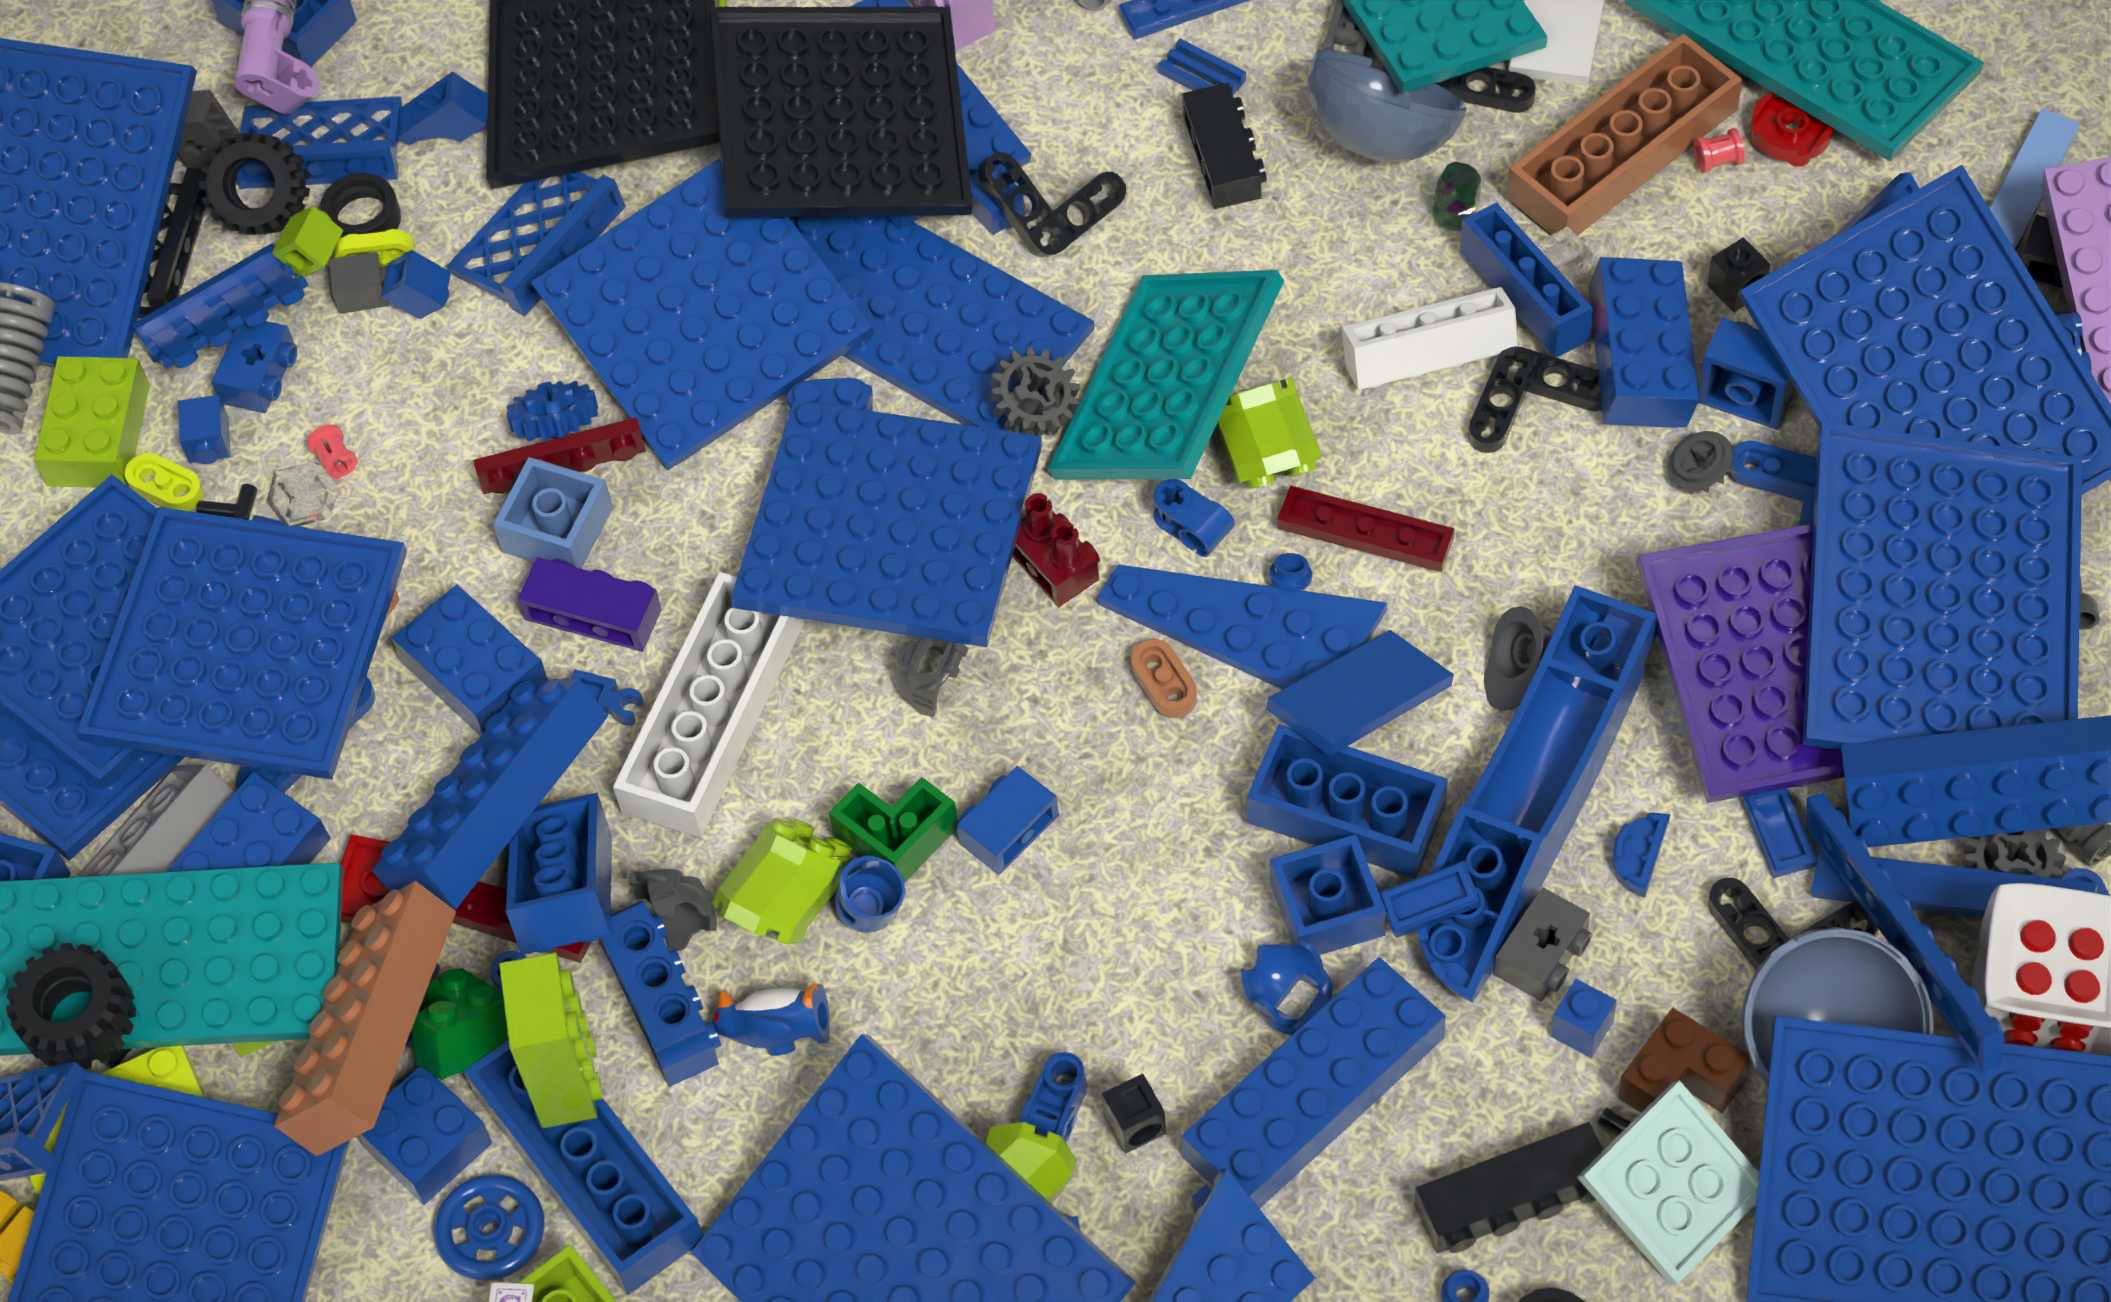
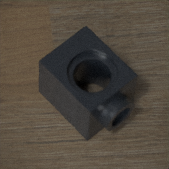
(1734, 270)
(1134, 1113)

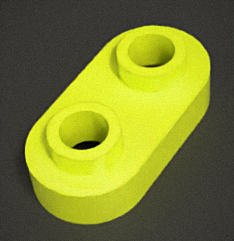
(389, 245)
(167, 484)

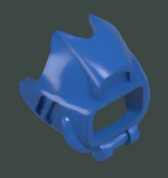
(1276, 974)

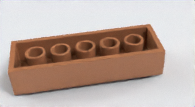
(1624, 137)
(365, 1019)

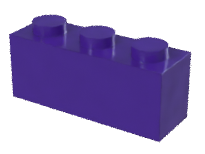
(590, 603)

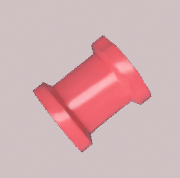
(1719, 150)
(333, 451)

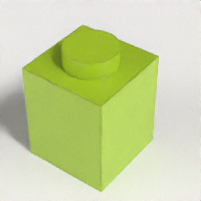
(307, 241)

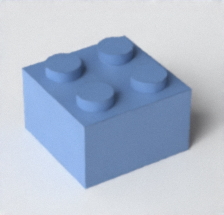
(553, 514)

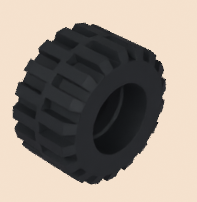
(221, 183)
(52, 980)

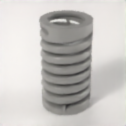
(20, 343)

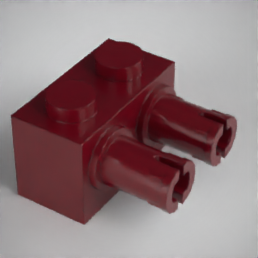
(1053, 553)

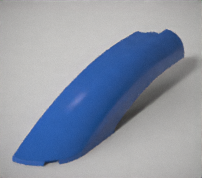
(1538, 780)

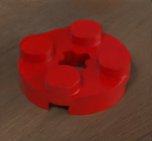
(1787, 144)

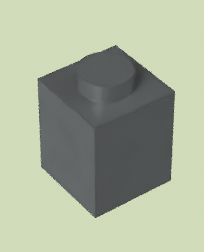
(357, 282)

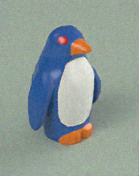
(774, 1018)

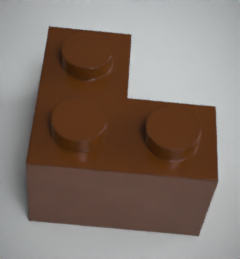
(1688, 1054)

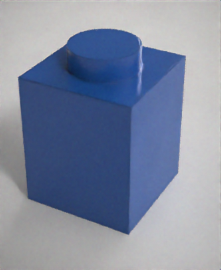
(985, 208)
(416, 284)
(204, 429)
(1583, 1018)

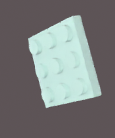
(1673, 1182)

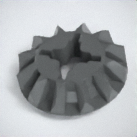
(1706, 446)

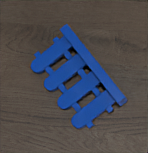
(218, 307)

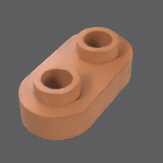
(1166, 680)

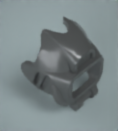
(919, 688)
(677, 901)

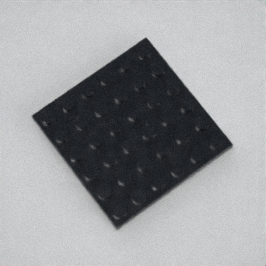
(595, 84)
(839, 112)

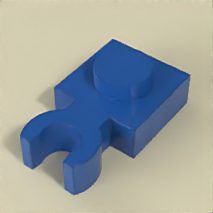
(606, 694)

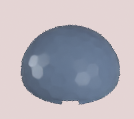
(1372, 116)
(1833, 979)

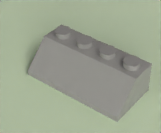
(162, 823)

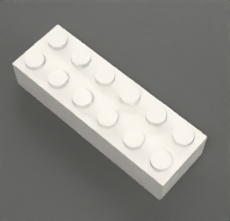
(705, 712)

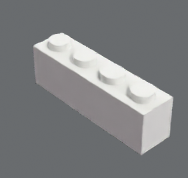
(1429, 338)

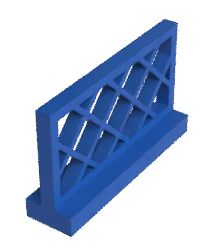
(322, 157)
(581, 225)
(28, 1102)

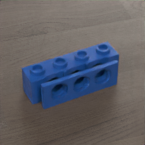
(658, 994)

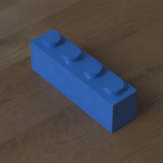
(1530, 280)

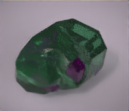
(1456, 195)

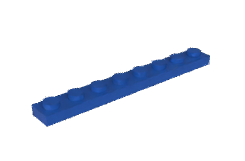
(1895, 920)

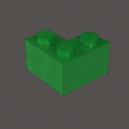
(899, 833)
(459, 1024)

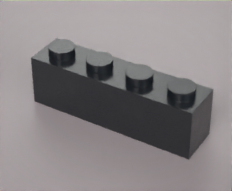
(1507, 1189)

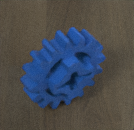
(552, 410)

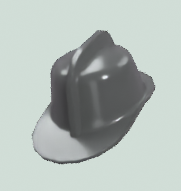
(1514, 657)

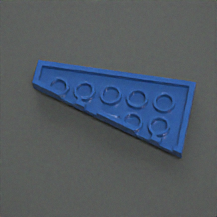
(1246, 625)
(1232, 1254)

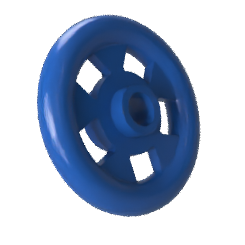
(508, 1257)

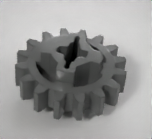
(1033, 392)
(2016, 853)

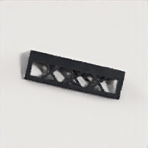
(179, 241)

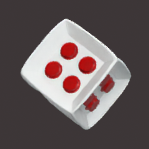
(2047, 967)

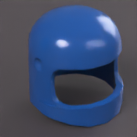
(855, 893)

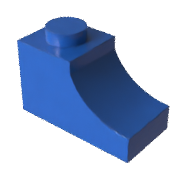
(446, 109)

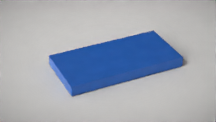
(1359, 692)

